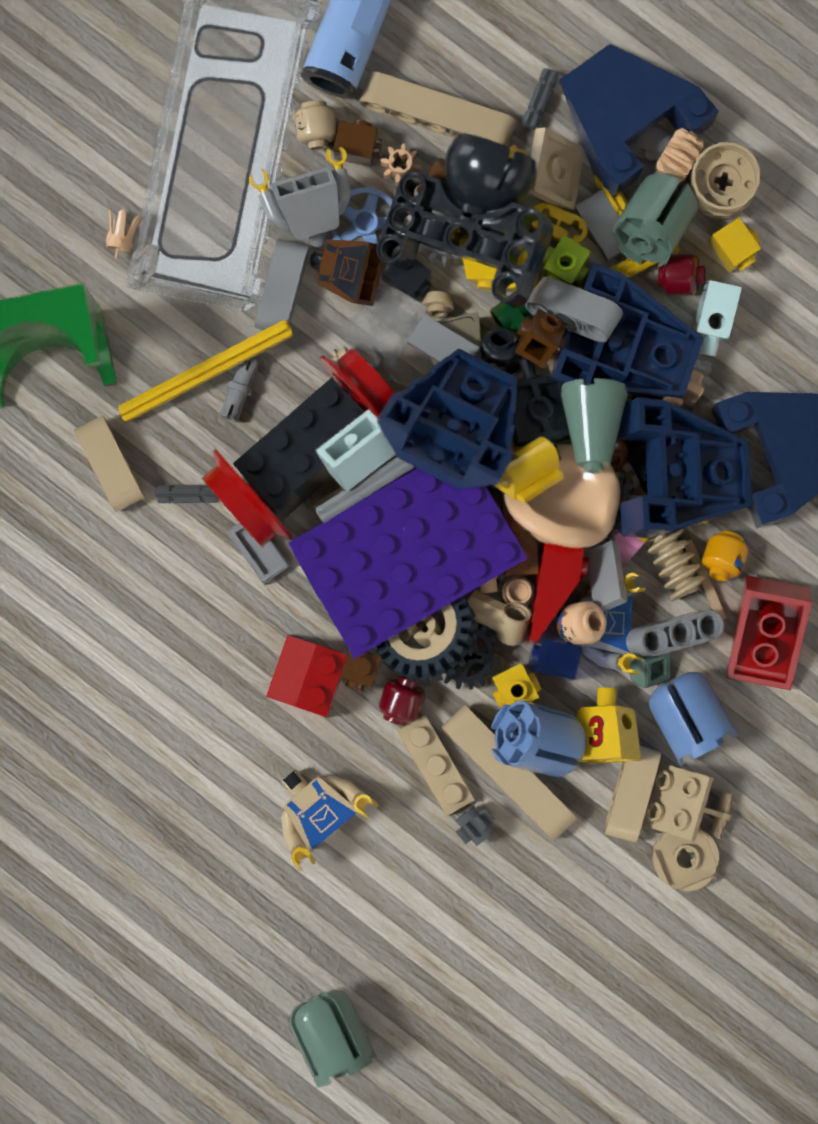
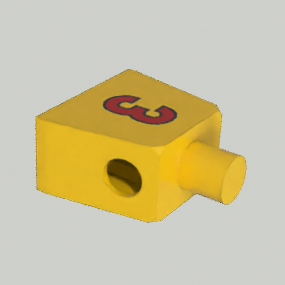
(609, 730)

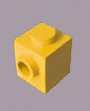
(736, 245)

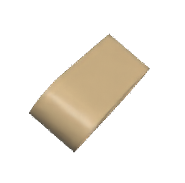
(109, 463)
(632, 796)

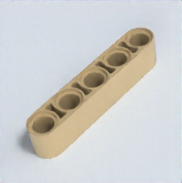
(434, 109)
(517, 783)

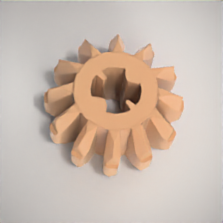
(680, 154)

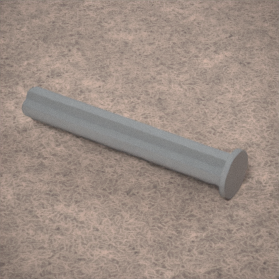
(363, 489)

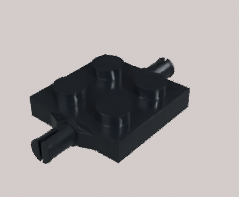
(538, 409)

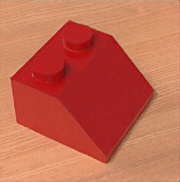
(307, 676)

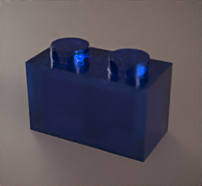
(555, 659)

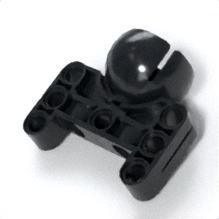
(478, 195)

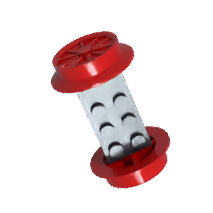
(284, 462)

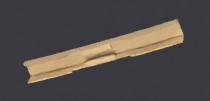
(706, 584)

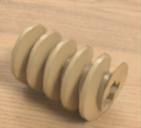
(675, 564)

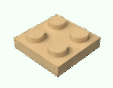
(557, 168)

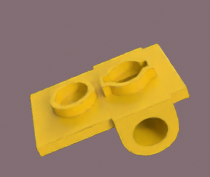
(531, 470)

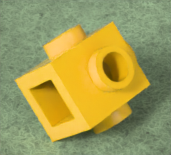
(511, 677)

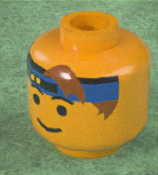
(725, 555)

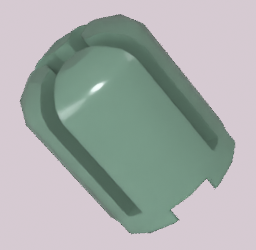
(655, 219)
(330, 1036)

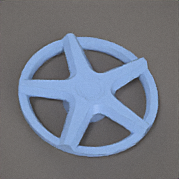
(364, 220)

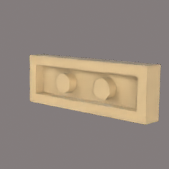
(435, 765)

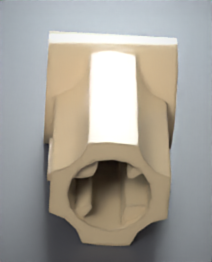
(507, 619)

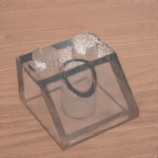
(385, 324)

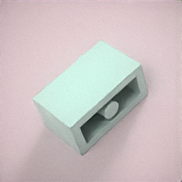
(356, 451)

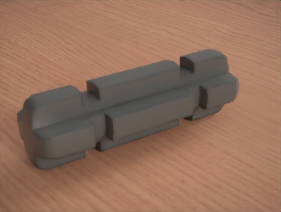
(540, 99)
(185, 494)

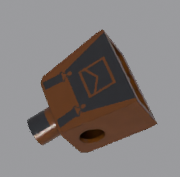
(349, 270)

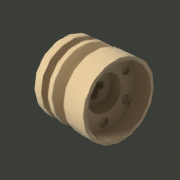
(742, 179)

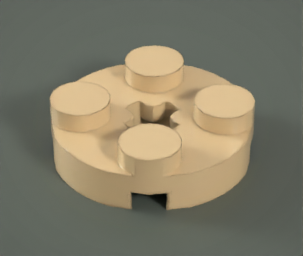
(678, 876)

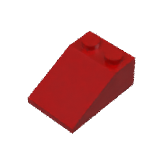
(558, 575)
(769, 632)

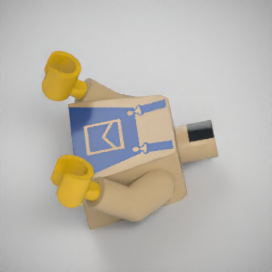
(318, 811)

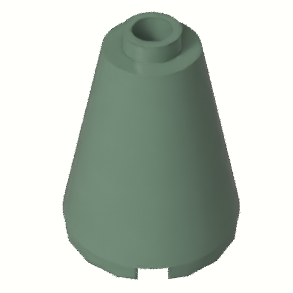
(593, 420)

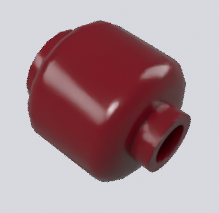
(681, 275)
(401, 701)

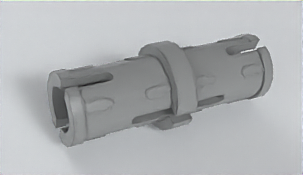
(239, 390)

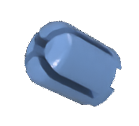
(703, 708)
(538, 738)

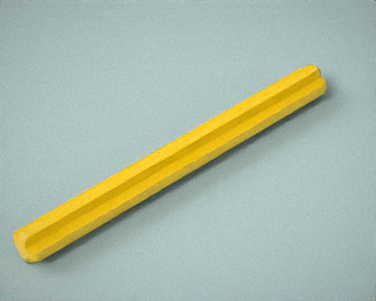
(205, 371)

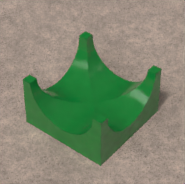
(54, 318)

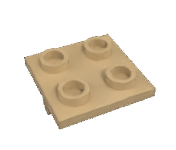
(680, 801)

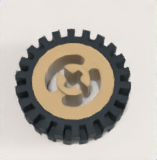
(441, 649)

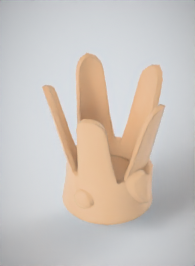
(116, 236)

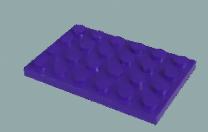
(404, 556)

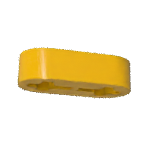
(562, 218)

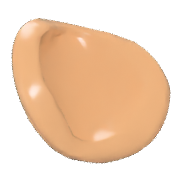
(575, 509)

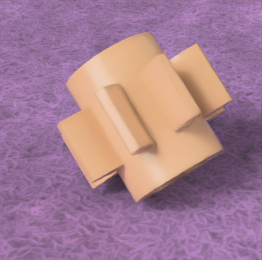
(402, 156)

